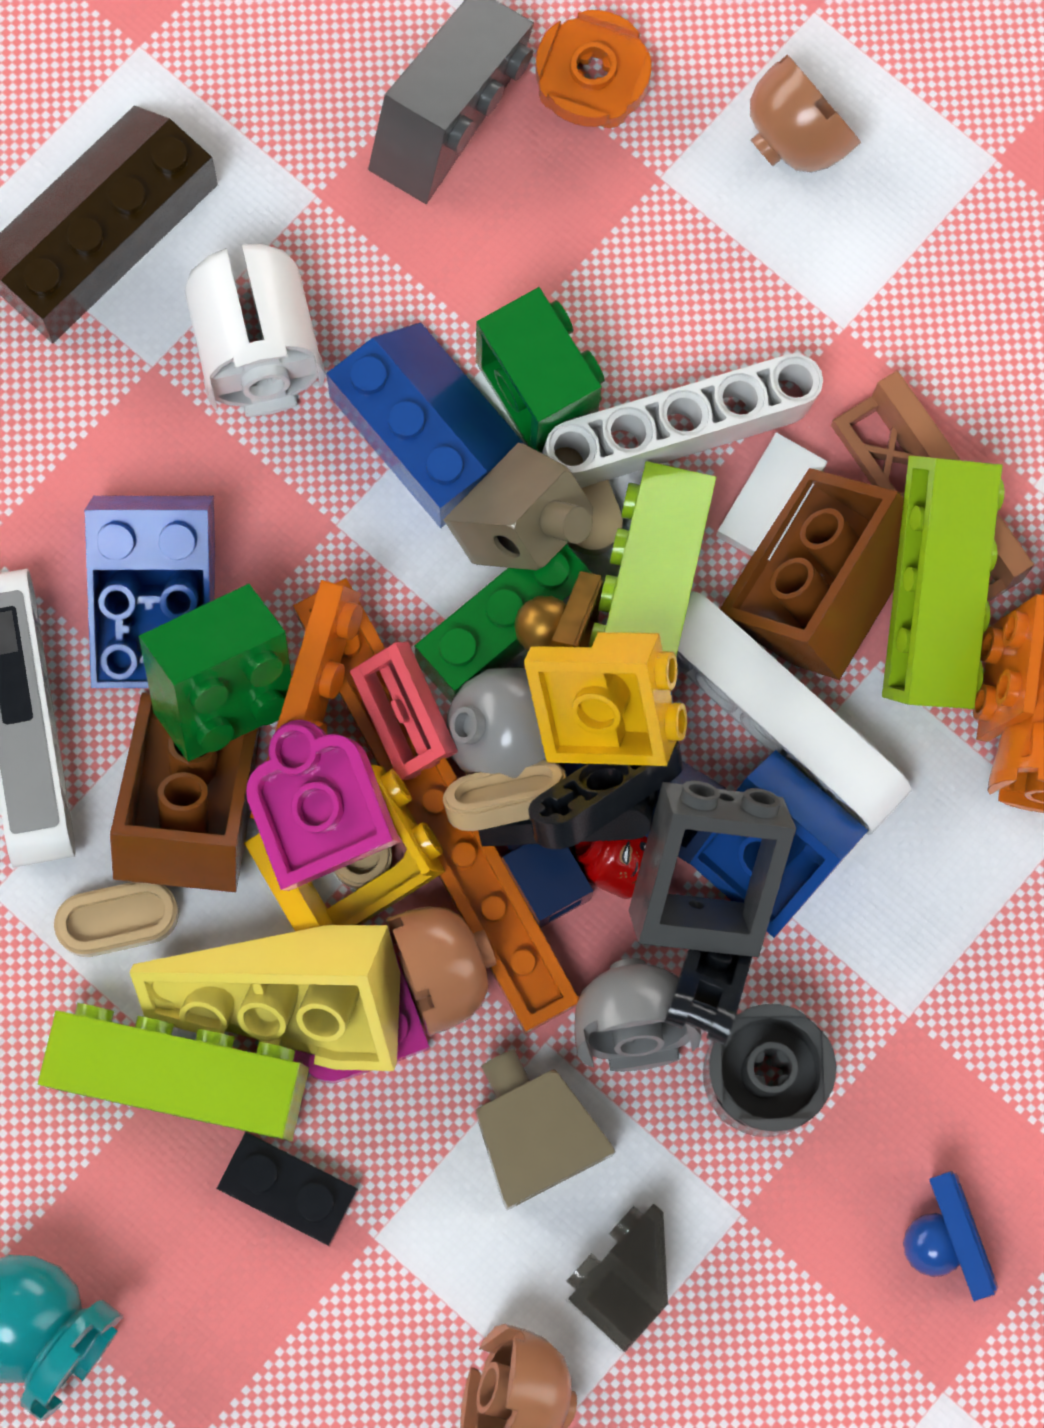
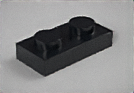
(287, 1189)

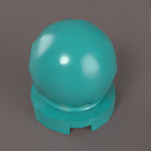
(47, 1331)

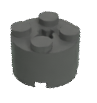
(793, 1045)

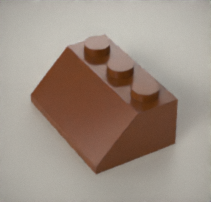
(825, 575)

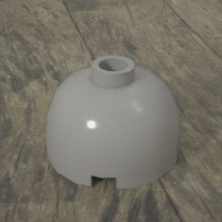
(495, 724)
(624, 1018)

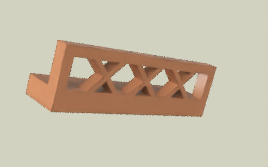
(920, 437)

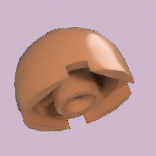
(797, 121)
(442, 964)
(520, 1384)

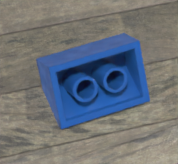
(421, 416)

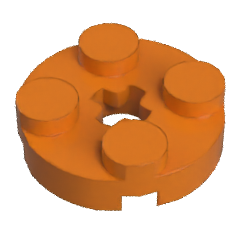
(586, 100)

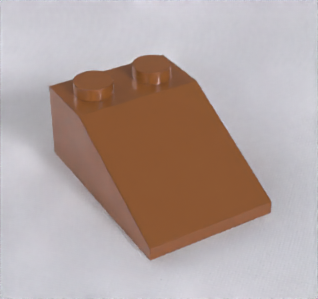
(181, 817)

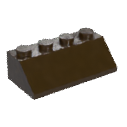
(101, 219)

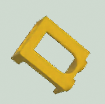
(417, 867)

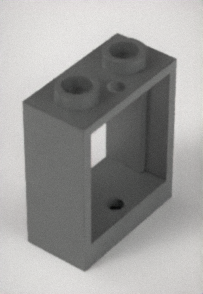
(700, 921)

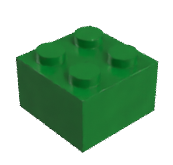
(537, 366)
(217, 671)

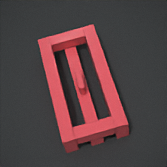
(412, 706)

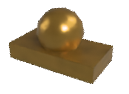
(553, 623)

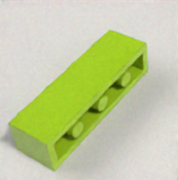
(657, 554)
(942, 582)
(174, 1074)

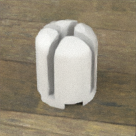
(231, 365)

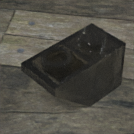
(629, 1284)

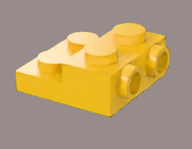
(607, 700)

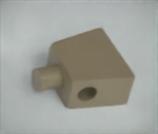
(521, 512)
(535, 1131)

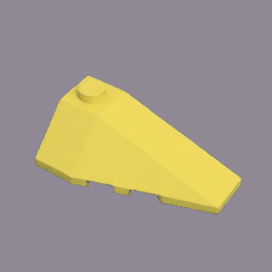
(302, 990)

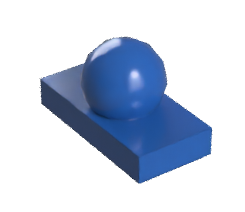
(942, 1242)

